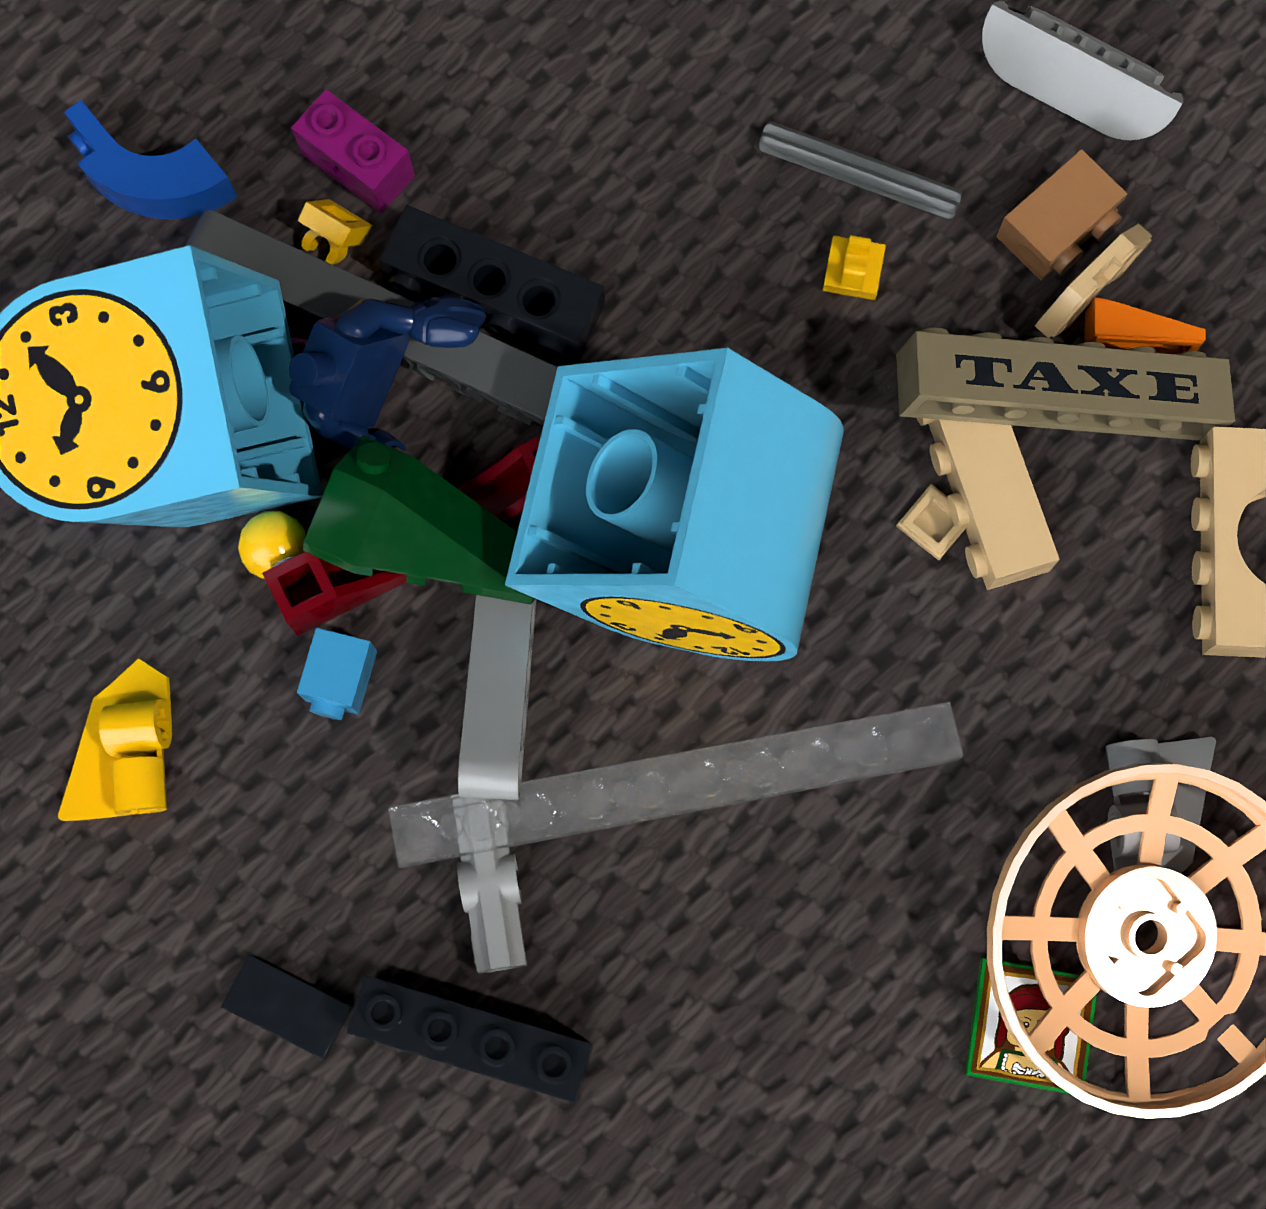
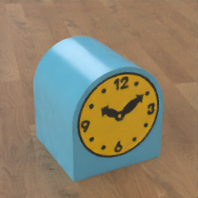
(152, 395)
(679, 502)

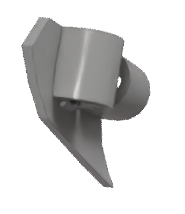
(1134, 796)

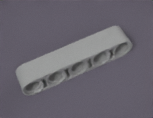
(496, 700)

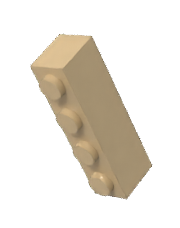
(992, 500)

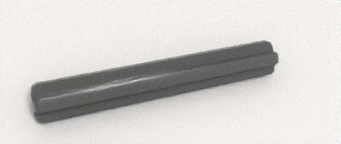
(860, 170)

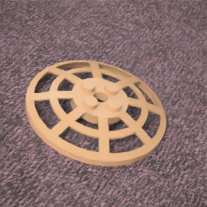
(1108, 945)

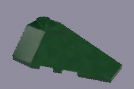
(407, 520)

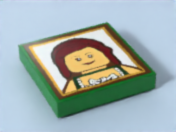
(992, 1049)

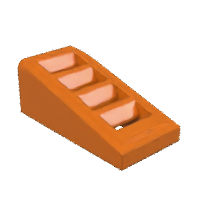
(1129, 327)

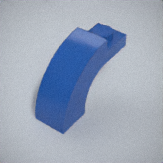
(150, 186)

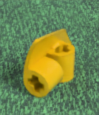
(122, 749)

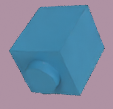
(336, 674)

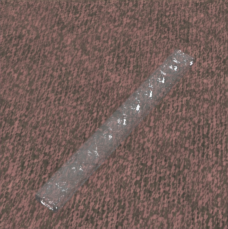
(676, 784)

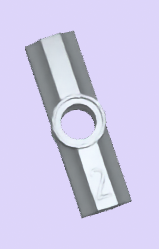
(492, 899)

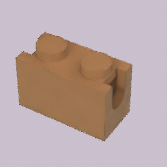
(1063, 215)

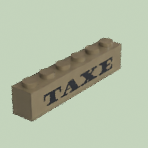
(1062, 385)

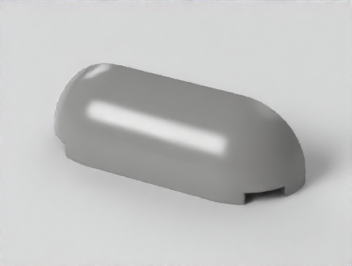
(1077, 73)

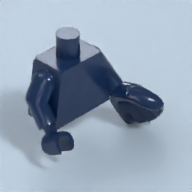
(357, 354)

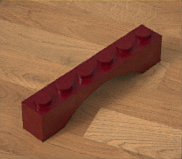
(316, 591)

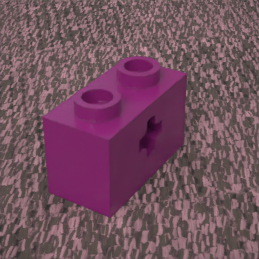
(353, 151)

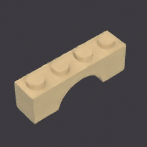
(1233, 598)

